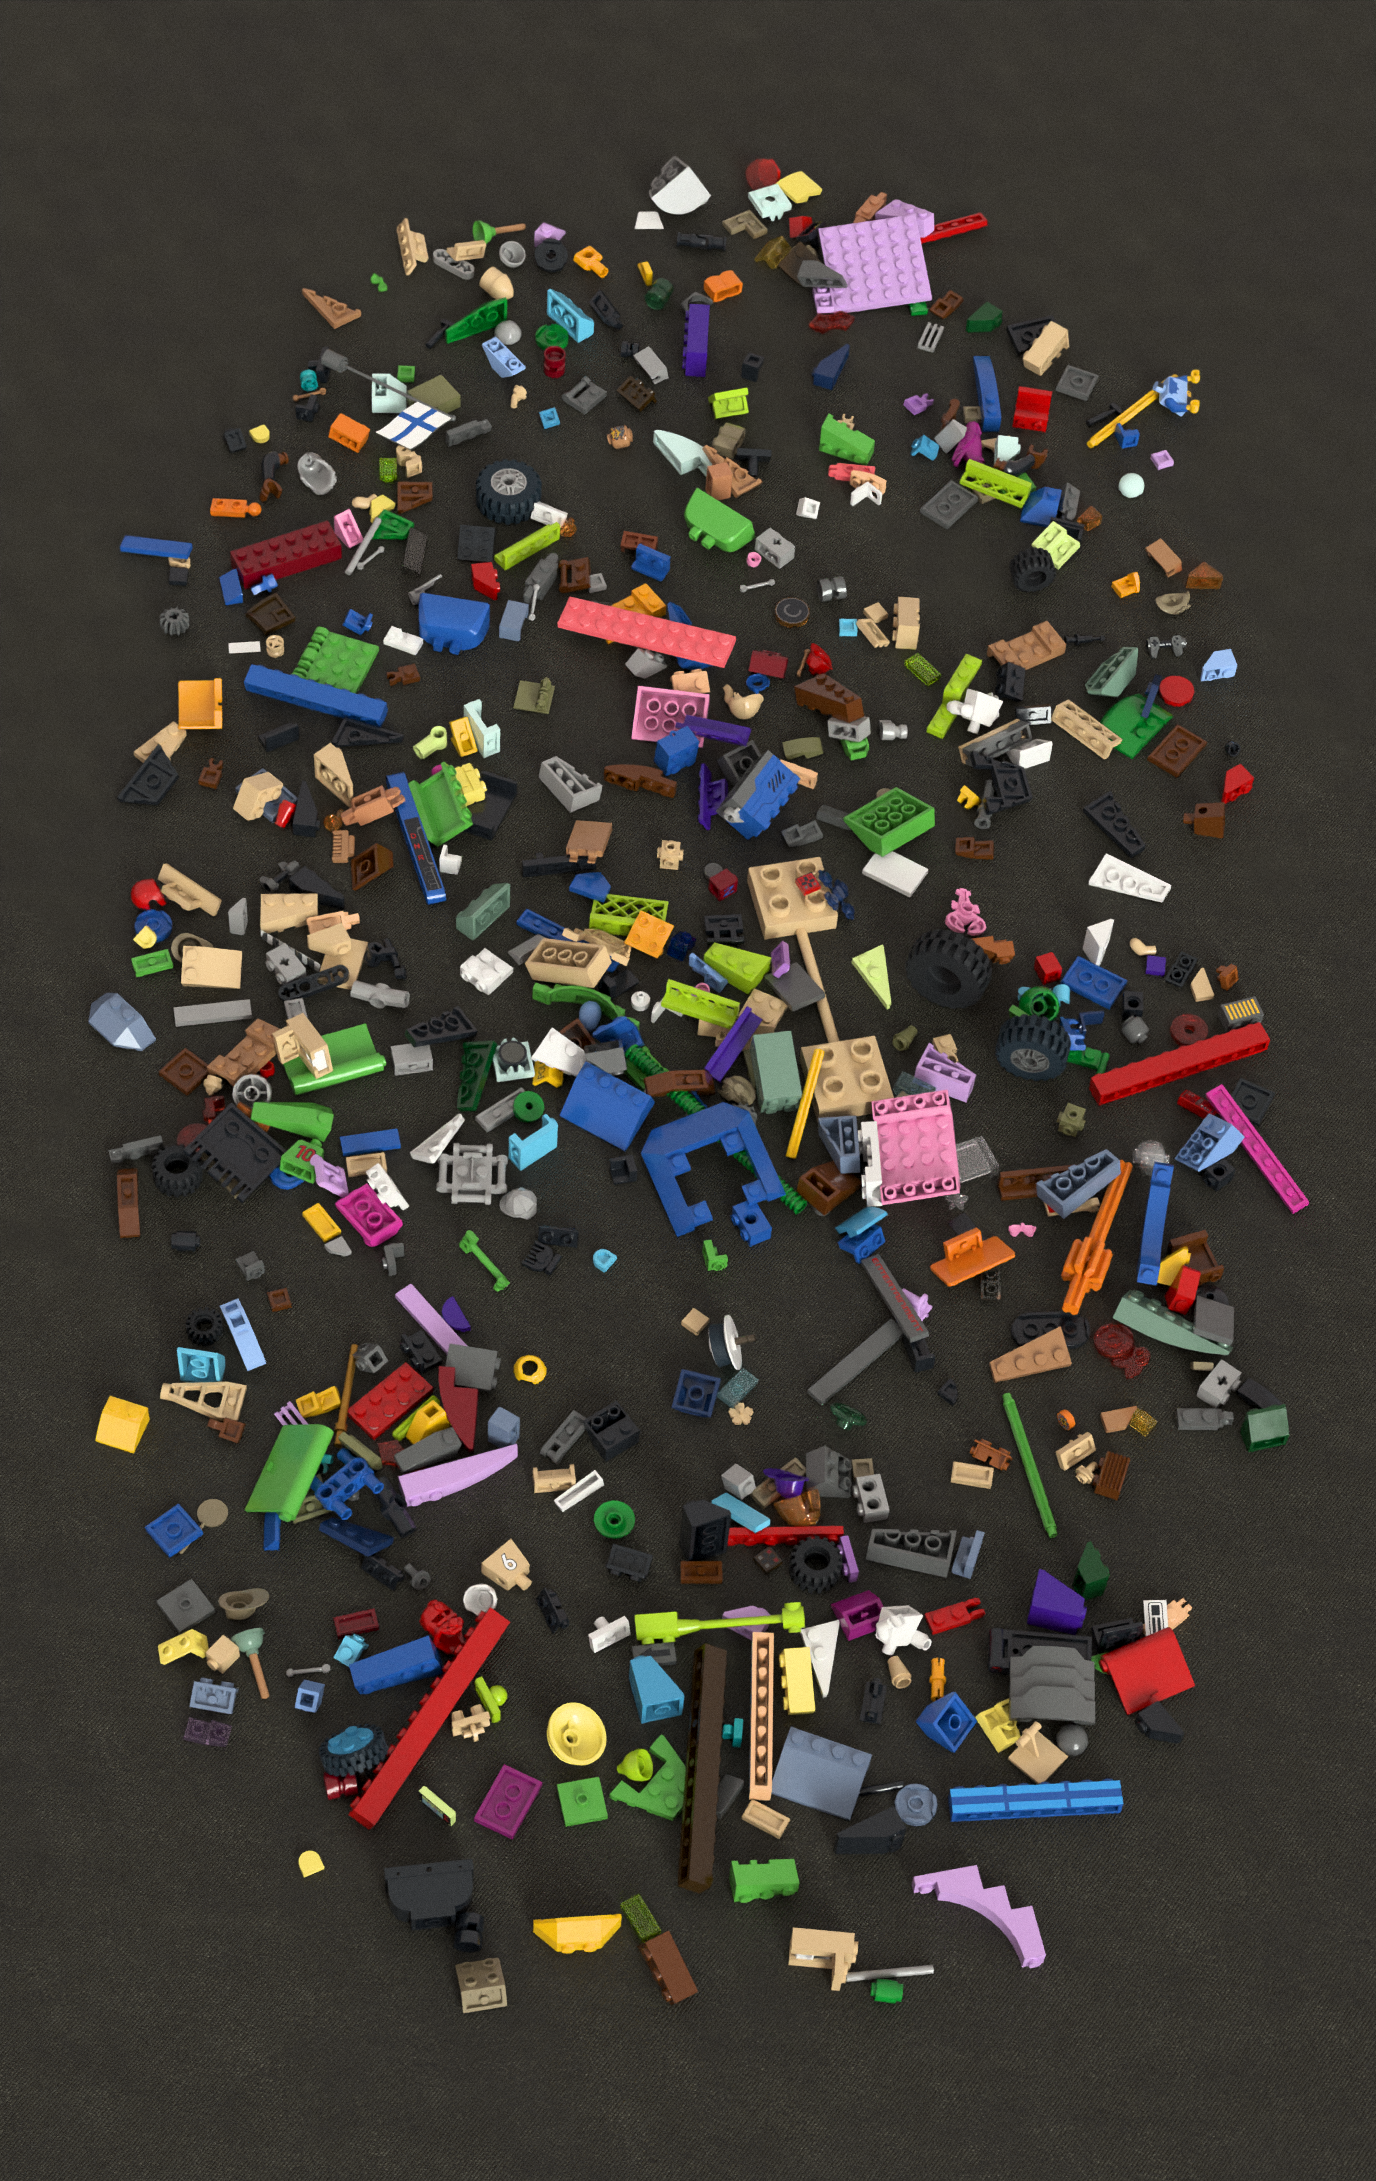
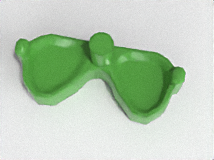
(375, 279)

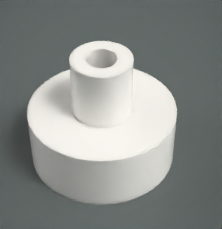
(640, 1001)

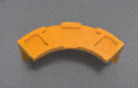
(200, 704)

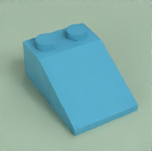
(200, 1365)

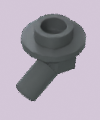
(418, 1577)

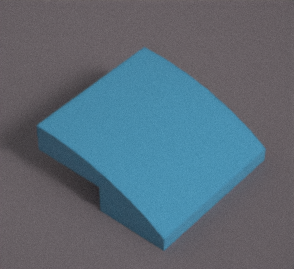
(861, 1221)

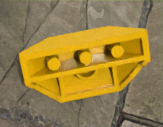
(577, 1933)

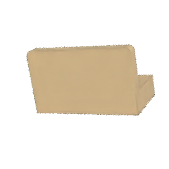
(467, 250)

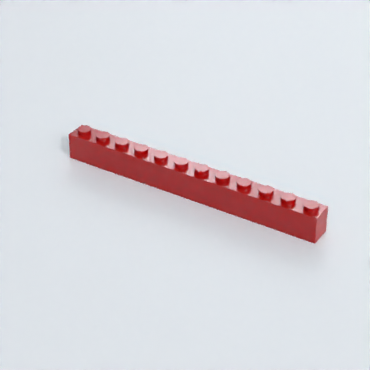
(428, 1719)

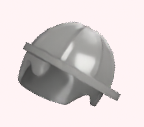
(519, 1203)

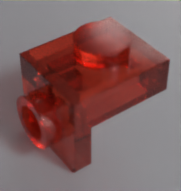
(211, 1105)

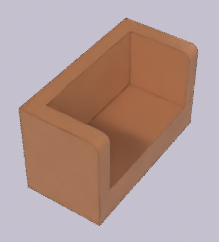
(719, 481)

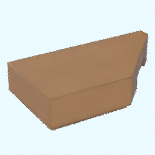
(1117, 1419)

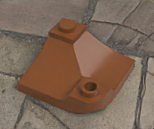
(999, 951)

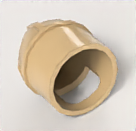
(496, 284)

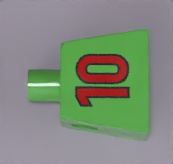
(297, 1159)

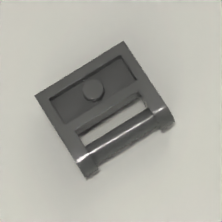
(587, 399)

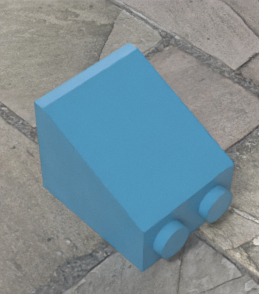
(654, 1690)

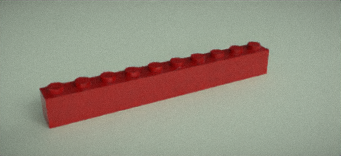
(1178, 1063)

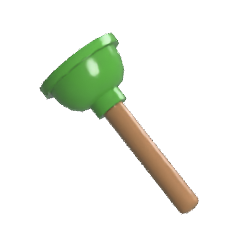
(485, 232)

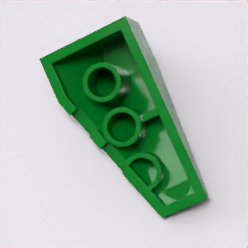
(479, 320)

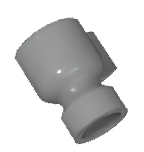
(890, 731)

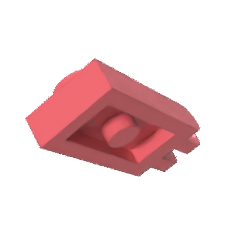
(843, 471)

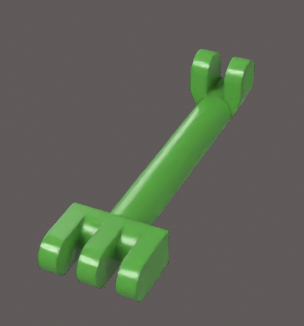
(468, 1244)

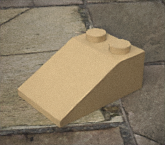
(333, 772)
(211, 967)

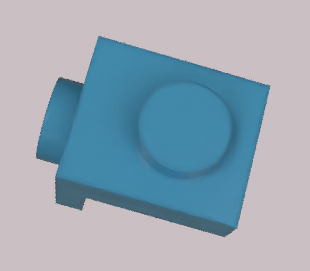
(925, 446)

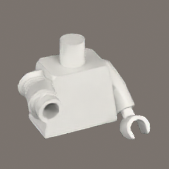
(978, 708)
(898, 1628)

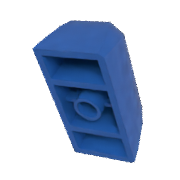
(452, 622)

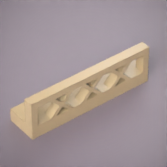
(1084, 729)

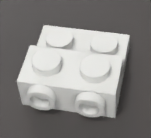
(485, 971)
(387, 1189)

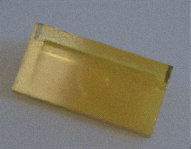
(774, 252)

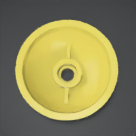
(583, 1730)

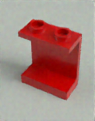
(1032, 409)

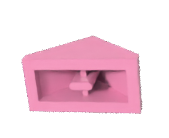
(347, 529)

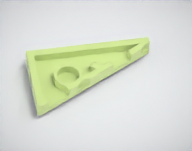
(873, 970)

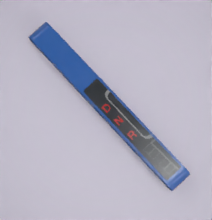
(417, 842)

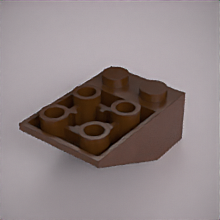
(826, 1187)

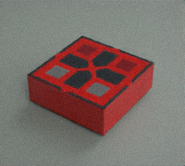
(807, 883)

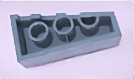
(1079, 1183)

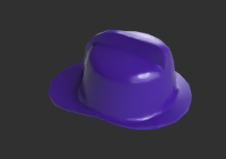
(786, 1483)

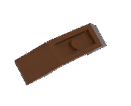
(680, 1080)
(128, 1202)

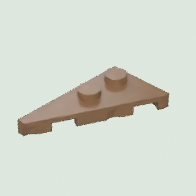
(333, 311)
(741, 480)

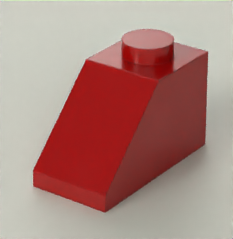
(1183, 1290)

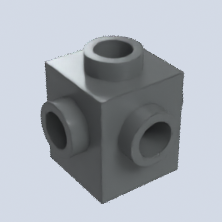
(369, 1357)

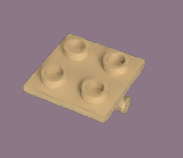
(1037, 1755)

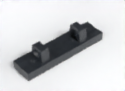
(554, 865)

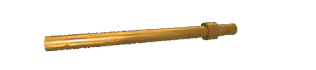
(341, 1425)

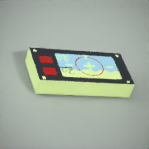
(436, 1805)

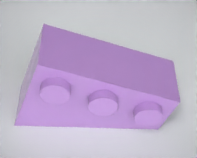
(896, 208)
(944, 1074)

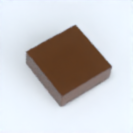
(279, 1300)

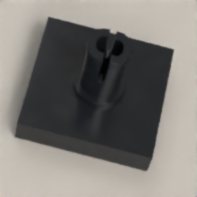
(753, 456)

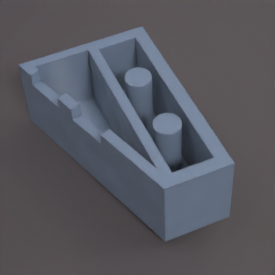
(841, 1141)

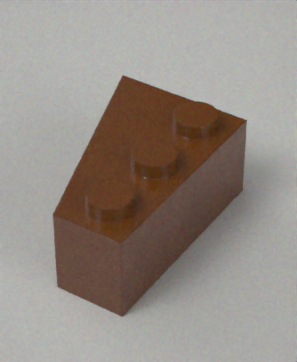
(668, 1968)

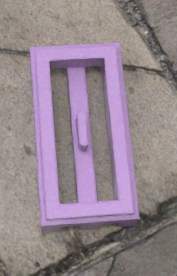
(284, 1411)

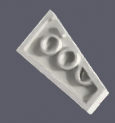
(561, 1053)

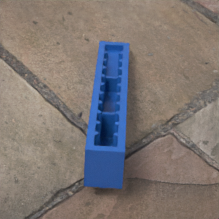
(987, 394)

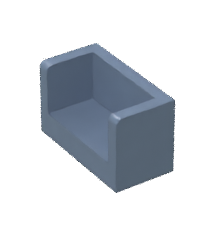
(513, 620)
(503, 1428)

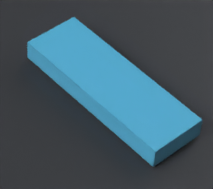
(742, 1513)

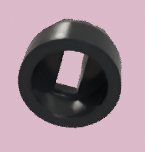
(1235, 747)

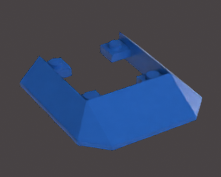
(666, 1158)

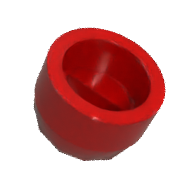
(270, 1070)

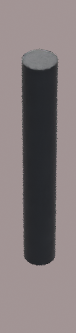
(881, 1788)

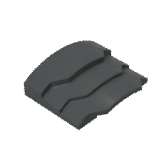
(1052, 1686)

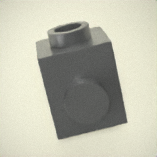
(390, 1253)

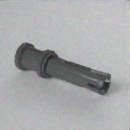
(983, 820)

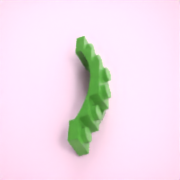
(578, 995)

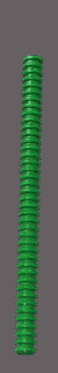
(691, 1106)

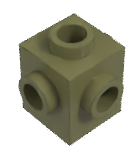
(1071, 1120)

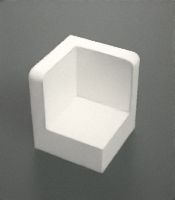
(448, 862)

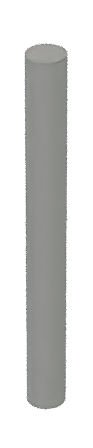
(363, 546)
(889, 1973)

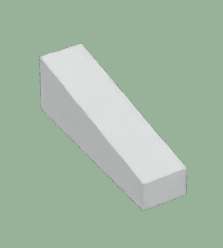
(579, 1491)

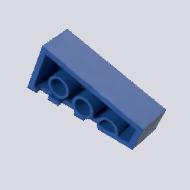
(397, 1666)

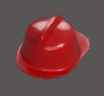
(818, 660)

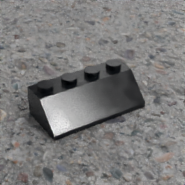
(704, 1530)

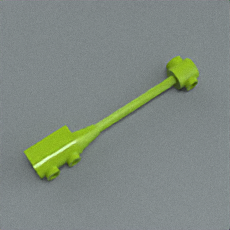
(669, 1626)

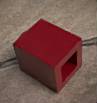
(723, 884)

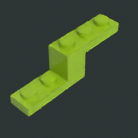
(955, 690)

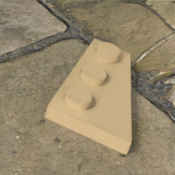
(169, 739)

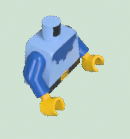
(1176, 393)

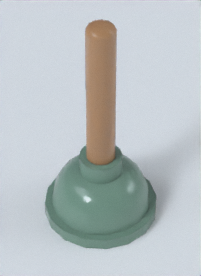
(249, 1642)

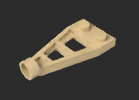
(230, 1404)

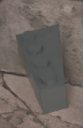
(913, 1550)

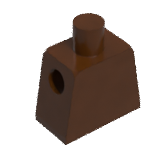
(1207, 819)

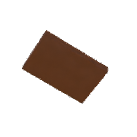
(1177, 750)

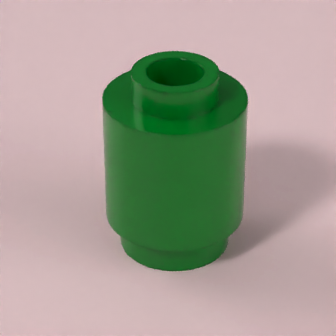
(886, 1991)

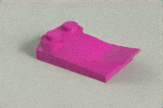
(369, 1216)

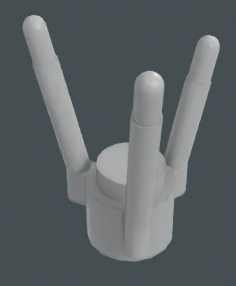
(415, 594)

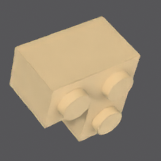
(255, 793)

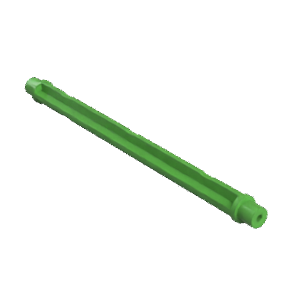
(1030, 1466)

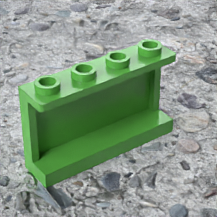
(441, 805)

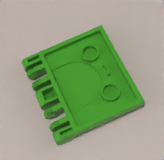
(338, 661)

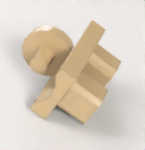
(471, 1725)

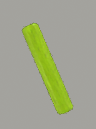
(401, 1431)

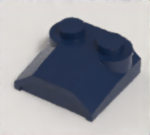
(696, 1393)

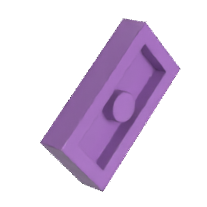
(780, 959)
(849, 1564)

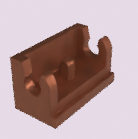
(631, 540)

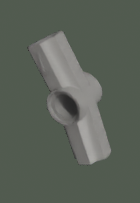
(380, 995)

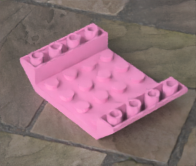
(916, 1147)

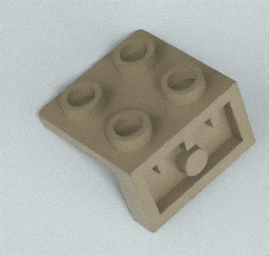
(481, 1985)

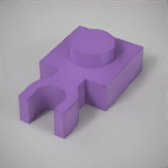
(916, 404)

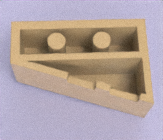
(1045, 348)
(906, 623)
(286, 911)

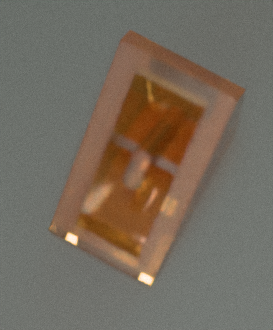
(1204, 577)

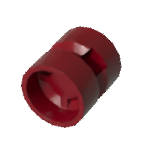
(554, 361)
(339, 1785)

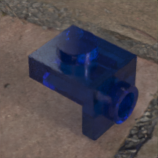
(680, 945)

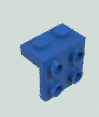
(622, 1029)

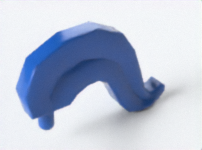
(282, 1181)

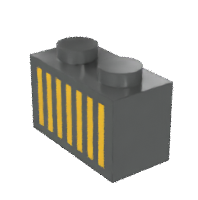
(1240, 1013)

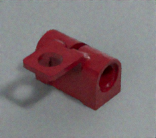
(768, 663)

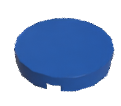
(157, 921)

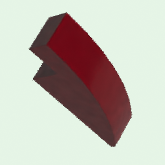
(459, 1406)

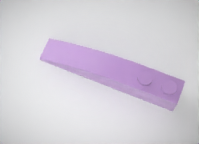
(453, 1476)

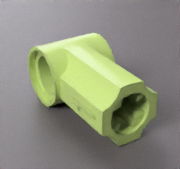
(435, 741)

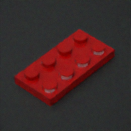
(389, 1401)

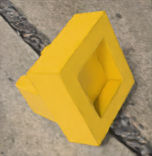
(967, 794)

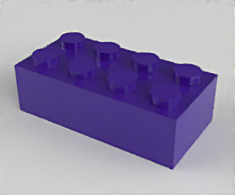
(696, 340)

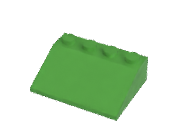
(891, 821)

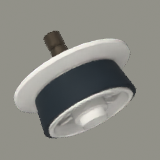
(726, 1344)

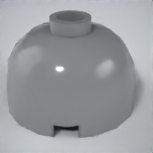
(244, 1088)

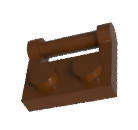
(951, 414)
(580, 574)

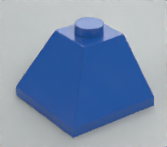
(1041, 506)
(947, 1721)

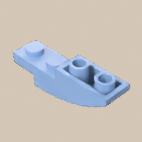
(243, 1334)

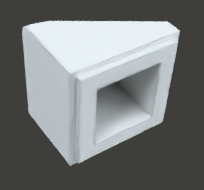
(808, 508)

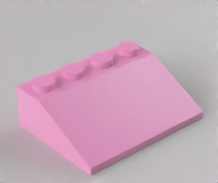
(660, 709)

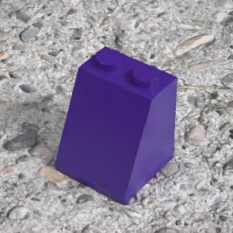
(1055, 1605)

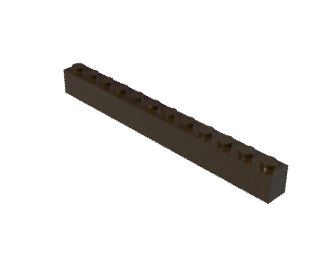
(702, 1769)

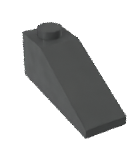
(816, 274)
(430, 1450)

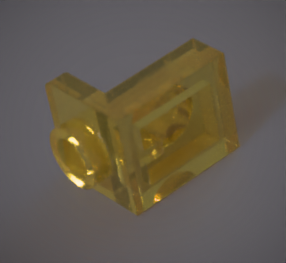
(1142, 1422)

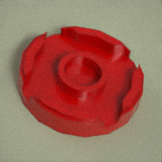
(1176, 691)

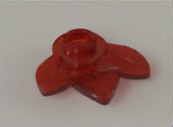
(1133, 1364)

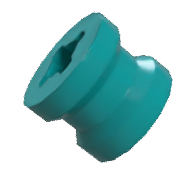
(308, 380)

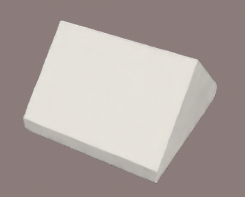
(1031, 753)
(1097, 940)

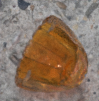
(801, 1509)

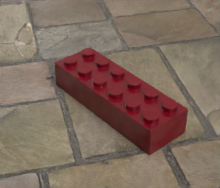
(286, 554)

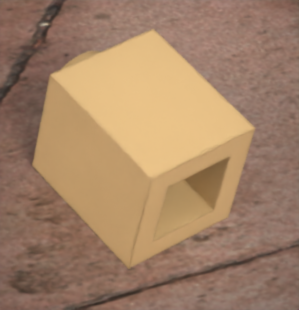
(222, 1654)

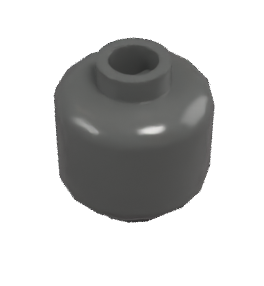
(1135, 1029)

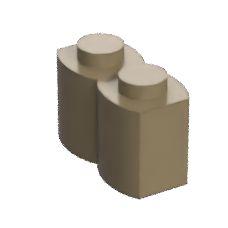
(728, 440)

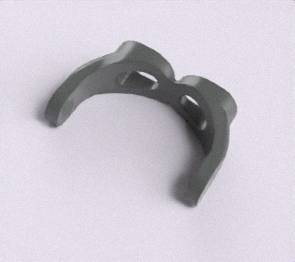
(693, 298)

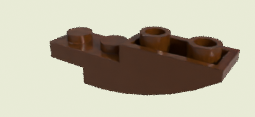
(638, 776)

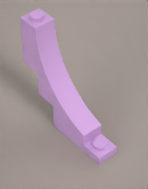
(965, 1888)

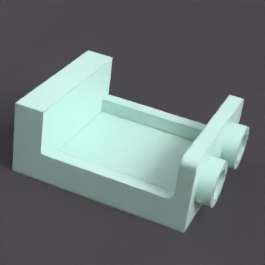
(486, 739)

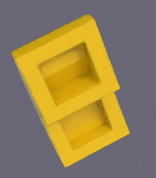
(320, 1403)

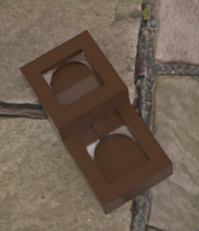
(946, 305)
(974, 849)

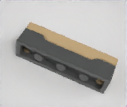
(997, 741)

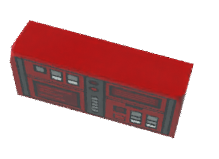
(1196, 1104)

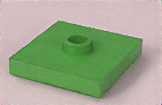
(582, 1801)

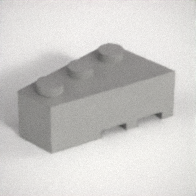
(568, 785)

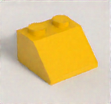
(122, 1424)

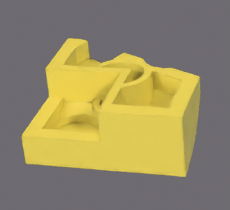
(998, 1727)

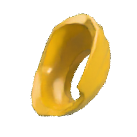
(537, 1377)

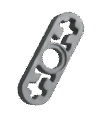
(463, 269)

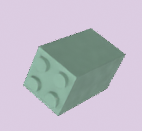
(775, 1072)

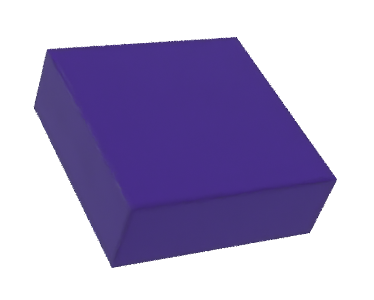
(1155, 965)

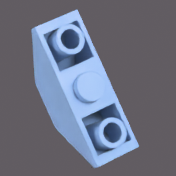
(501, 358)

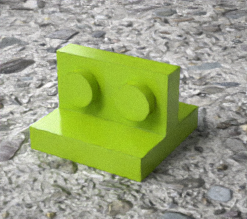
(729, 403)

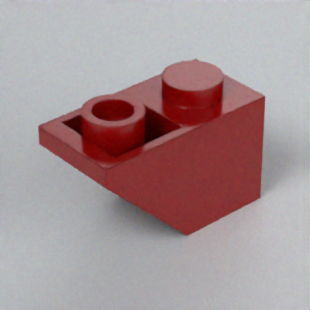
(484, 579)
(1236, 782)

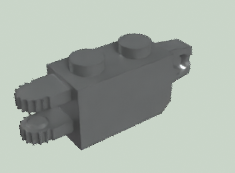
(544, 575)

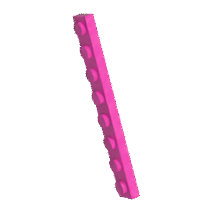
(1258, 1149)

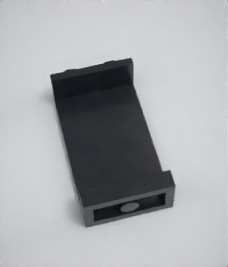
(490, 812)

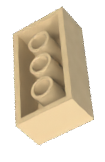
(568, 962)

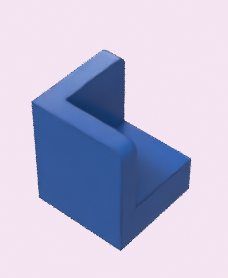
(1126, 438)

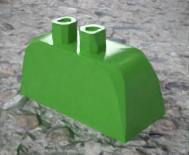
(716, 523)

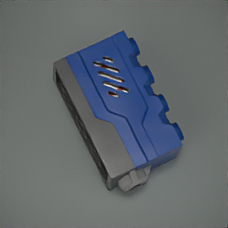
(758, 795)

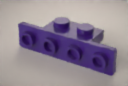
(711, 796)

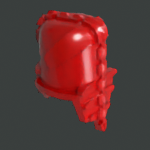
(442, 1626)

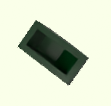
(984, 319)

